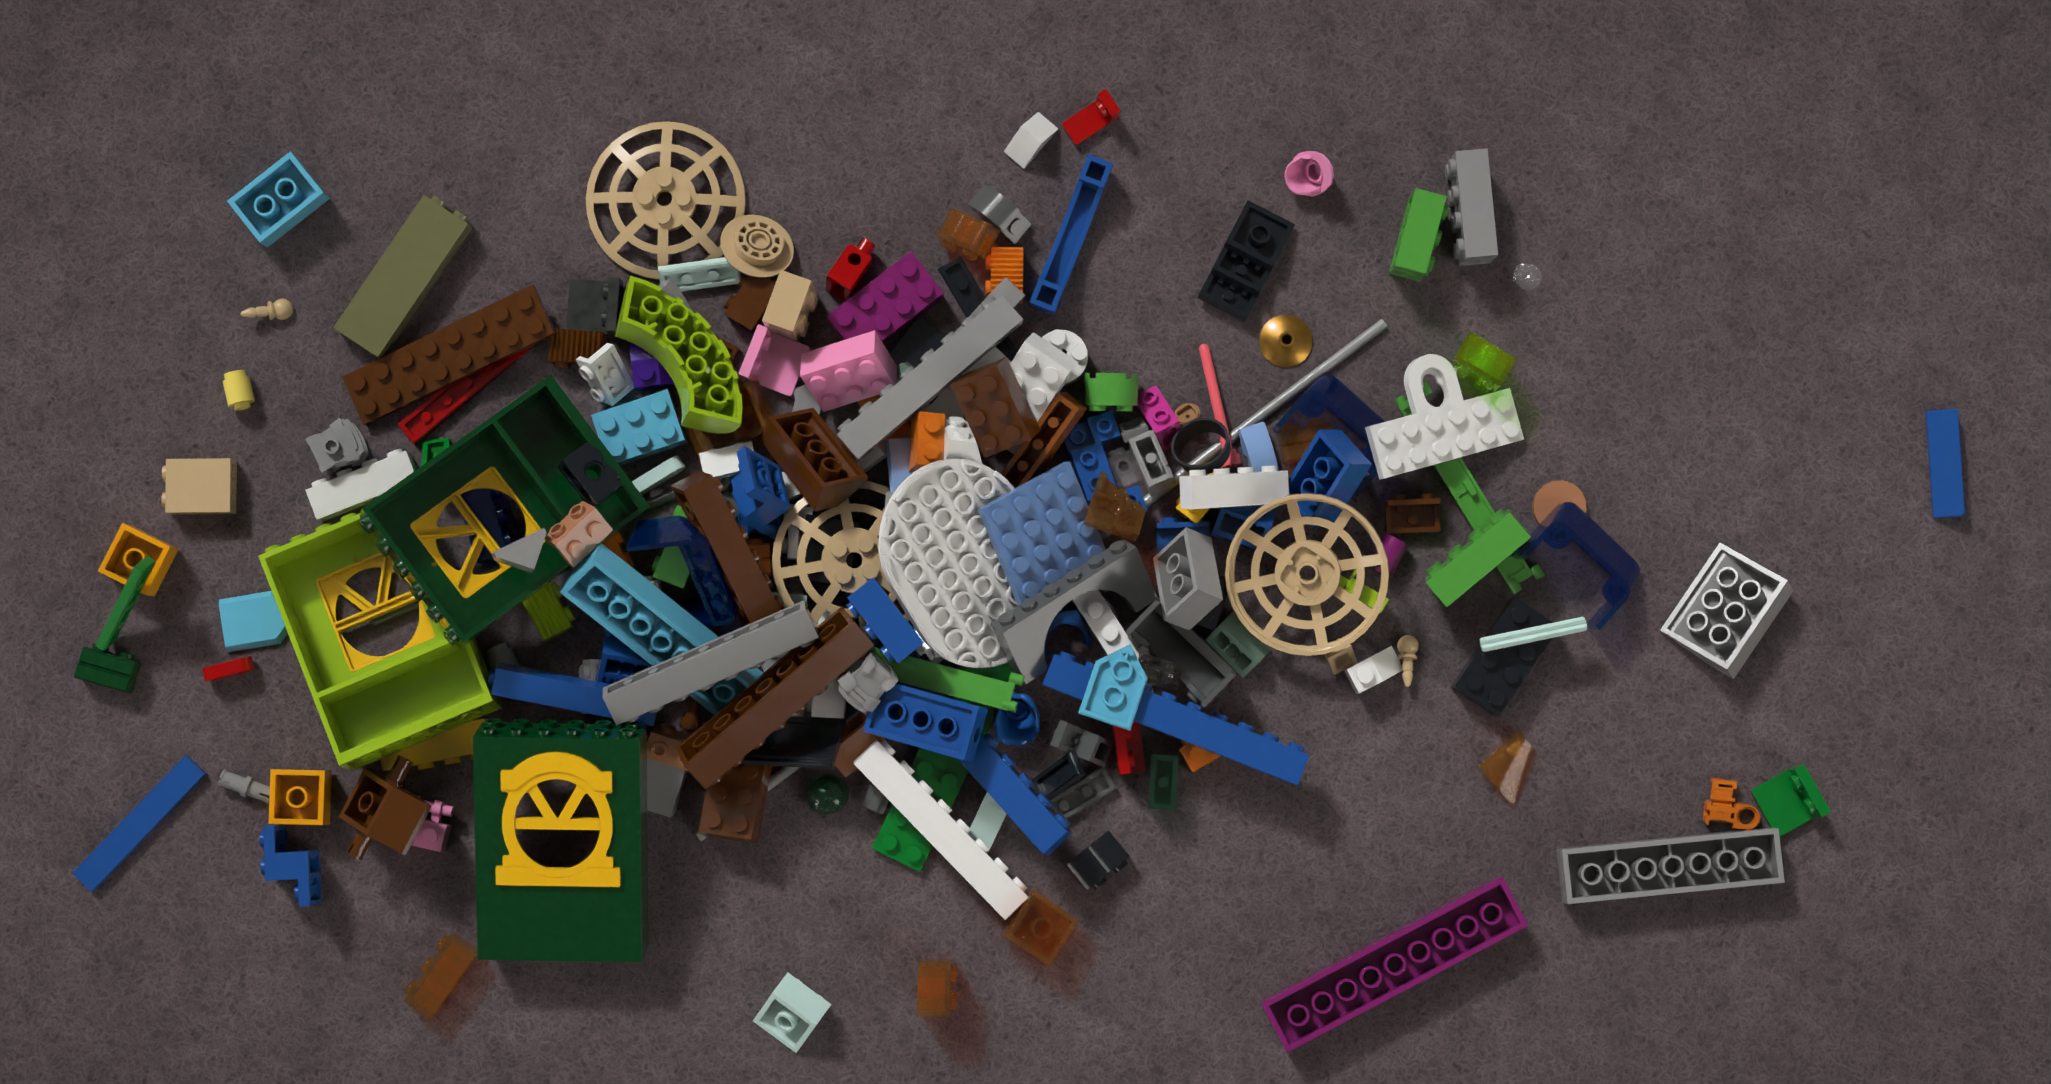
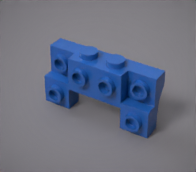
(1087, 455)

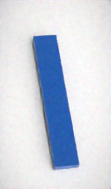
(139, 823)

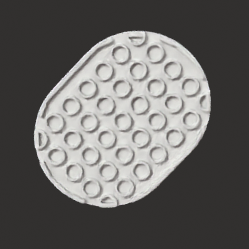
(944, 560)

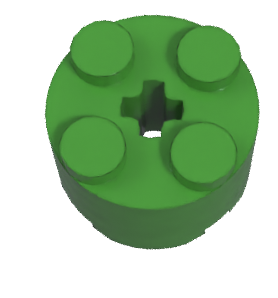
(1111, 390)

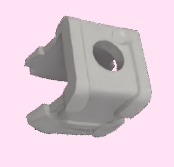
(338, 447)
(866, 682)

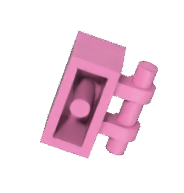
(433, 833)

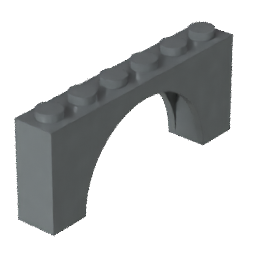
(1025, 628)

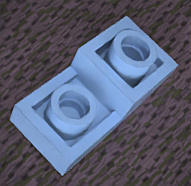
(1257, 446)

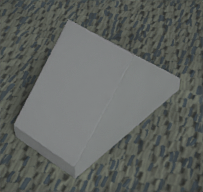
(523, 552)

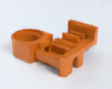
(1721, 807)

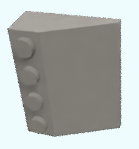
(1727, 610)

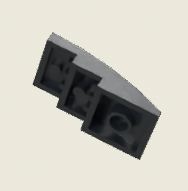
(1246, 261)

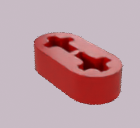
(228, 669)

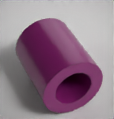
(1394, 550)

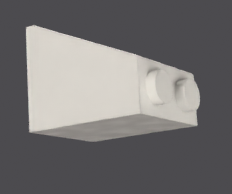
(959, 440)

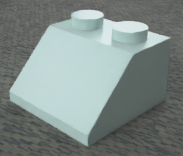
(791, 1012)

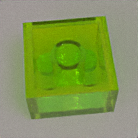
(1481, 363)

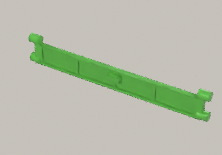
(1475, 506)
(956, 681)

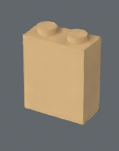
(200, 486)

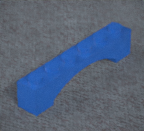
(1071, 235)

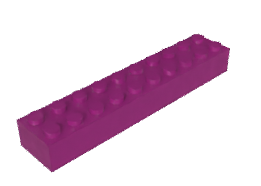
(1393, 963)

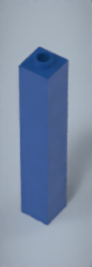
(553, 690)

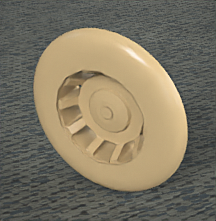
(759, 238)

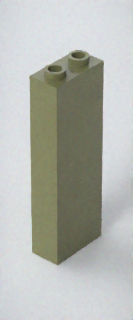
(403, 276)

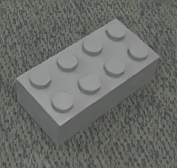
(1472, 207)

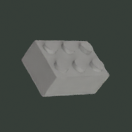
(1187, 578)

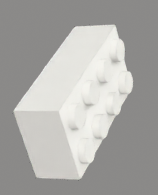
(1040, 373)

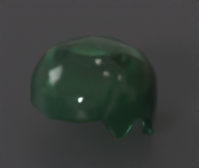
(827, 794)

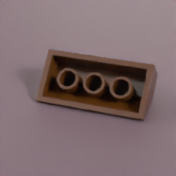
(813, 458)

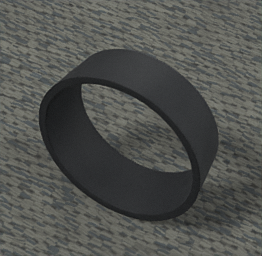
(1196, 427)

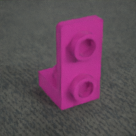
(1158, 415)

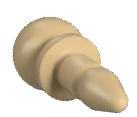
(281, 309)
(1407, 646)

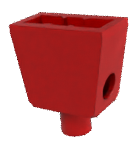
(850, 270)

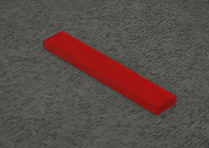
(450, 399)

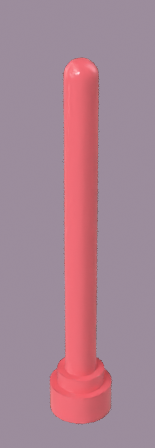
(1234, 459)

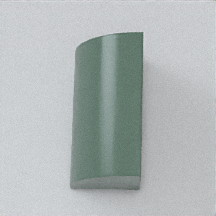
(1237, 645)

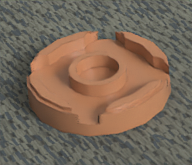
(1553, 494)

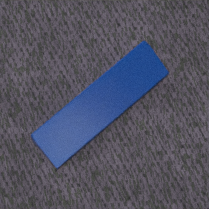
(1945, 463)

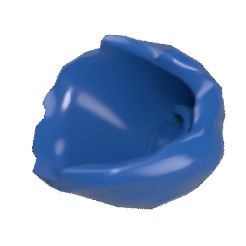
(1020, 726)

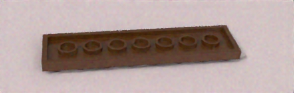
(449, 355)

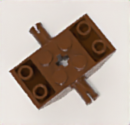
(384, 810)

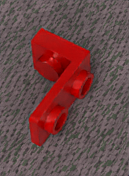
(1092, 118)

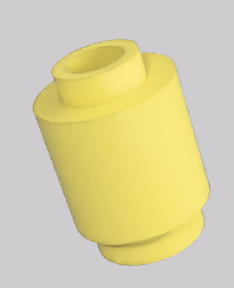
(238, 390)

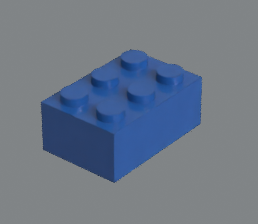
(1328, 468)
(884, 621)

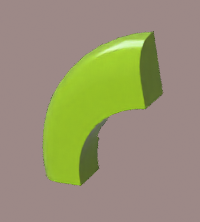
(687, 352)

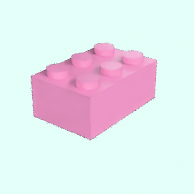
(848, 370)

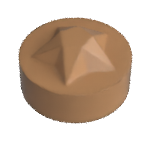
(1187, 413)

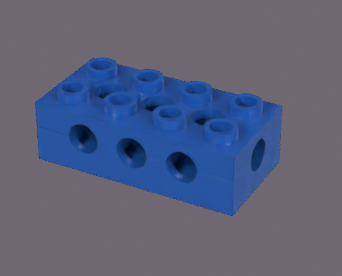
(941, 710)

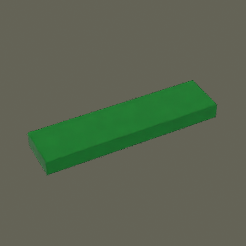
(125, 603)

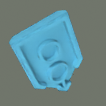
(251, 621)
(1115, 689)

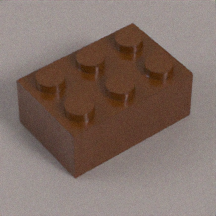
(995, 407)
(736, 804)

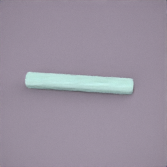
(1533, 634)

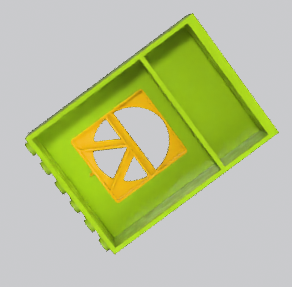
(364, 700)

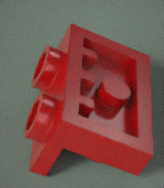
(1129, 749)

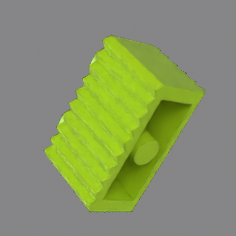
(548, 612)

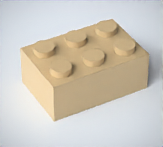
(790, 306)

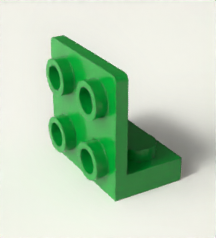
(1790, 799)

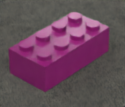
(888, 301)

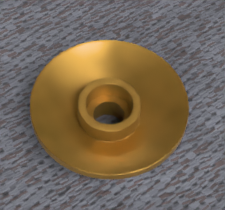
(1279, 353)

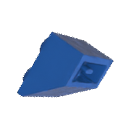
(1232, 518)

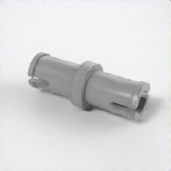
(244, 786)

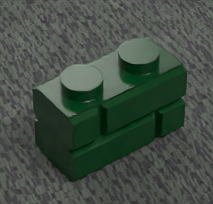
(107, 669)

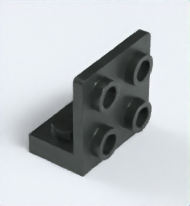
(594, 305)

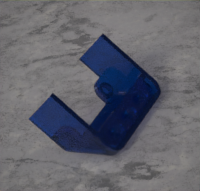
(1333, 394)
(1571, 523)
(712, 600)

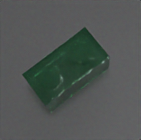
(1162, 782)

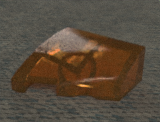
(1113, 510)
(1509, 765)

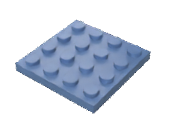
(1041, 531)

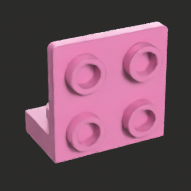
(773, 361)

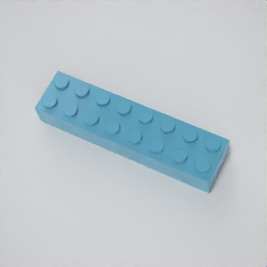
(644, 618)

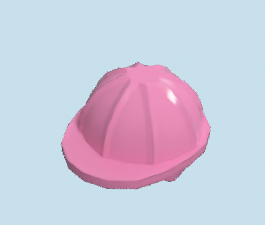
(1309, 173)

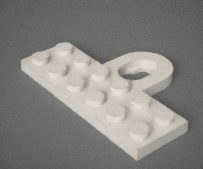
(1443, 431)

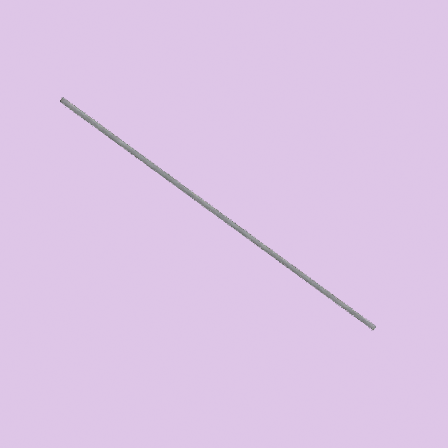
(1203, 458)

